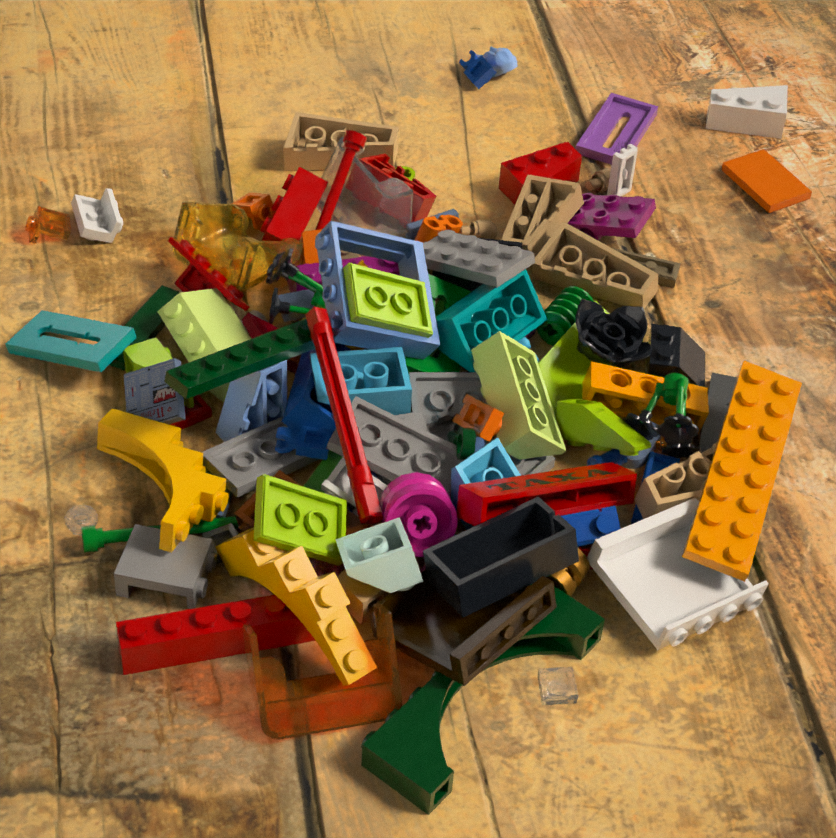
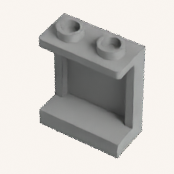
(178, 573)

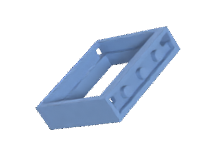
(411, 263)

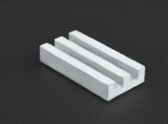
(622, 171)

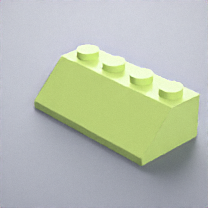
(203, 325)
(517, 388)

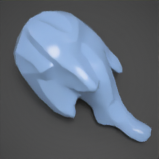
(501, 60)

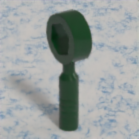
(464, 440)

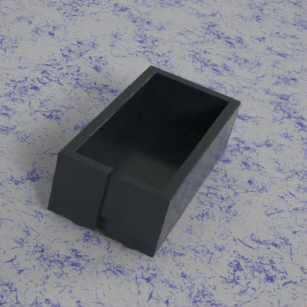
(500, 556)

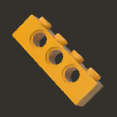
(631, 391)

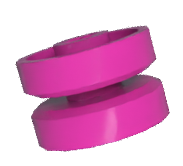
(423, 510)

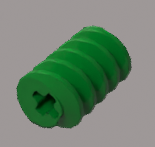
(561, 314)

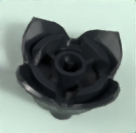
(612, 337)

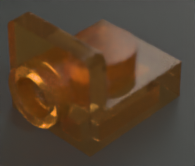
(48, 222)

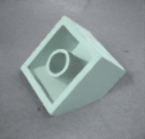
(381, 557)

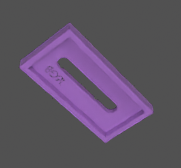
(614, 108)

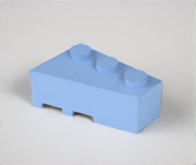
(253, 401)

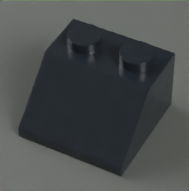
(675, 353)

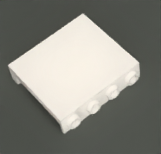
(660, 587)

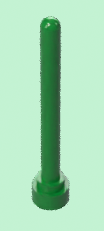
(96, 538)

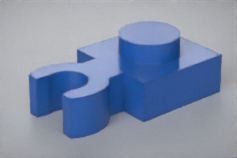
(477, 69)

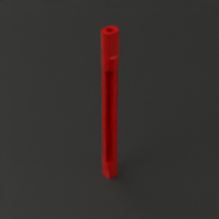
(358, 469)

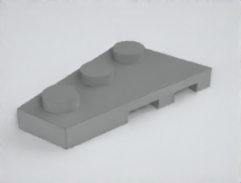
(441, 393)

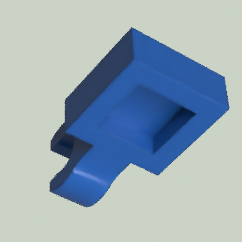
(308, 441)

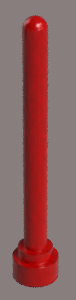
(353, 143)

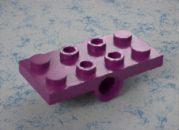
(612, 215)

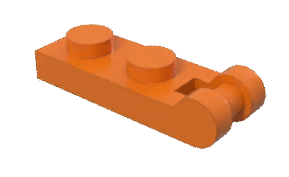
(480, 417)

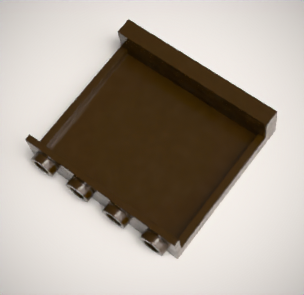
(458, 646)

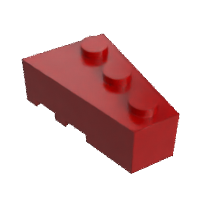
(555, 162)
(382, 170)
(296, 206)

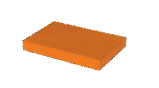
(766, 180)

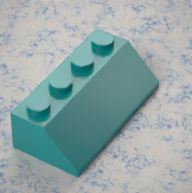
(484, 312)

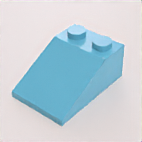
(372, 375)

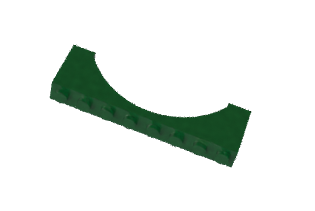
(408, 745)

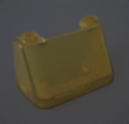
(221, 237)

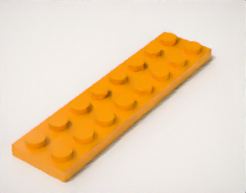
(742, 472)

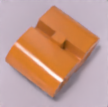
(432, 226)

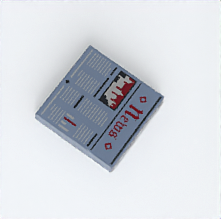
(151, 397)

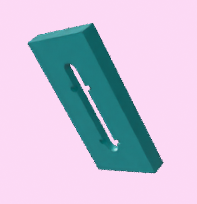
(111, 341)

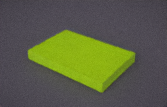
(387, 300)
(297, 517)

